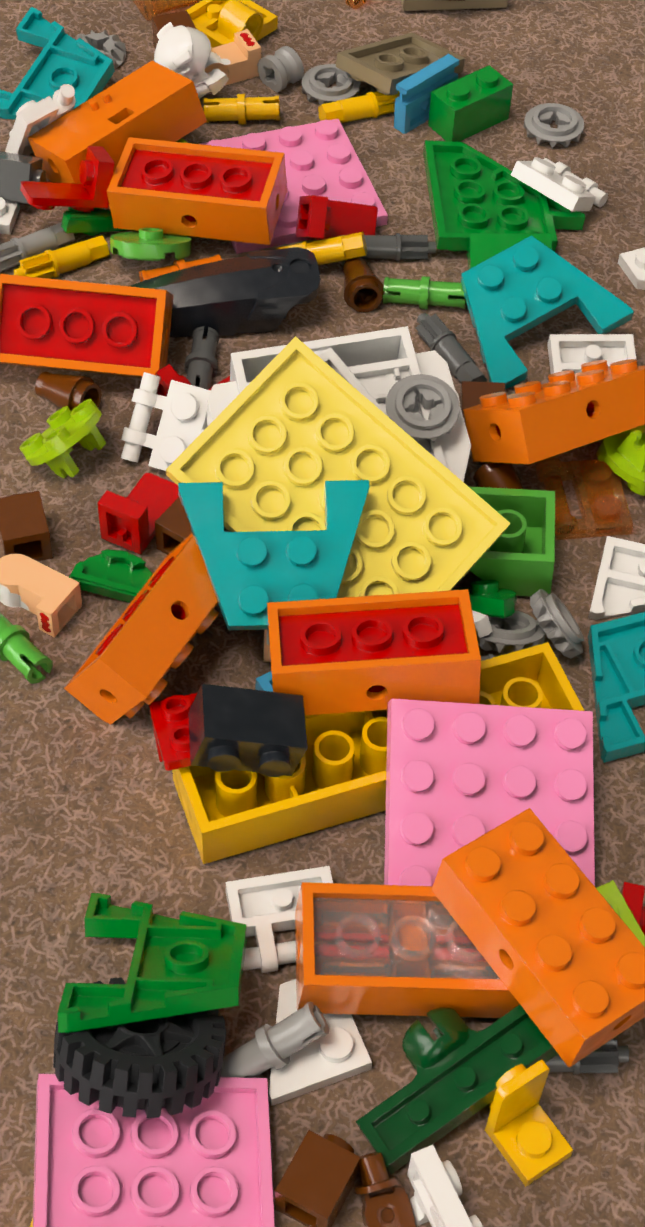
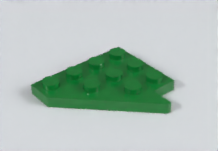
(480, 195)

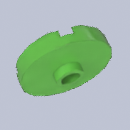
(149, 245)

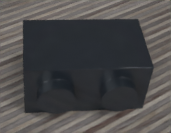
(247, 730)

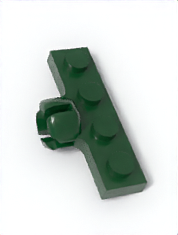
(452, 1079)

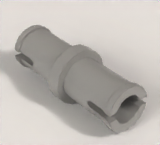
(276, 1043)

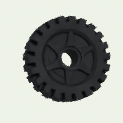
(143, 1062)

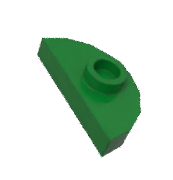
(88, 222)
(112, 574)
(490, 599)

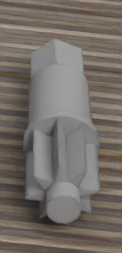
(33, 244)

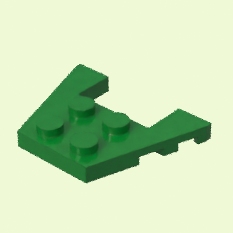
(173, 971)

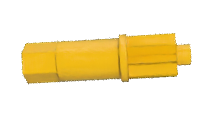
(358, 107)
(335, 248)
(55, 262)

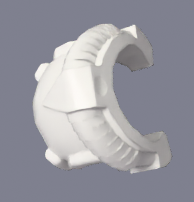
(186, 53)

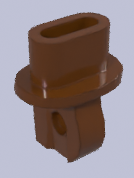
(382, 1195)

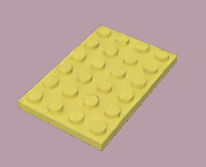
(311, 427)

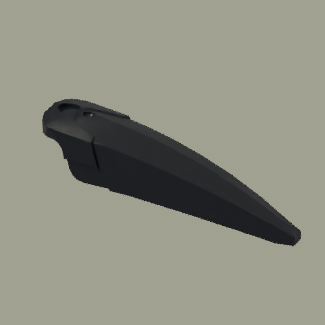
(239, 292)

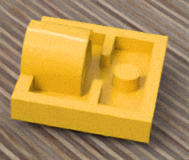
(225, 17)

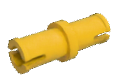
(242, 108)

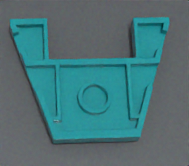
(59, 63)
(522, 291)
(272, 565)
(618, 684)

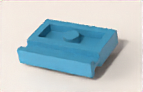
(415, 92)

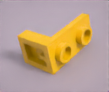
(521, 1125)

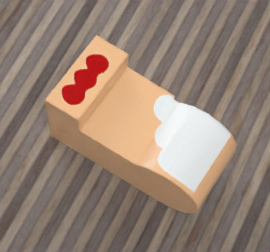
(236, 58)
(40, 591)

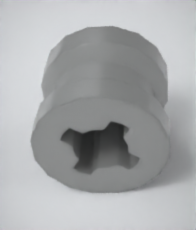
(280, 69)

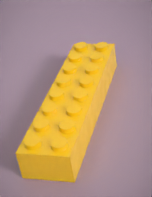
(343, 766)

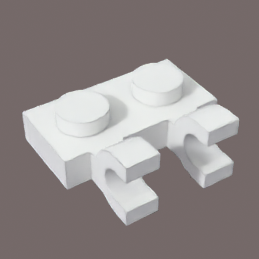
(437, 1192)

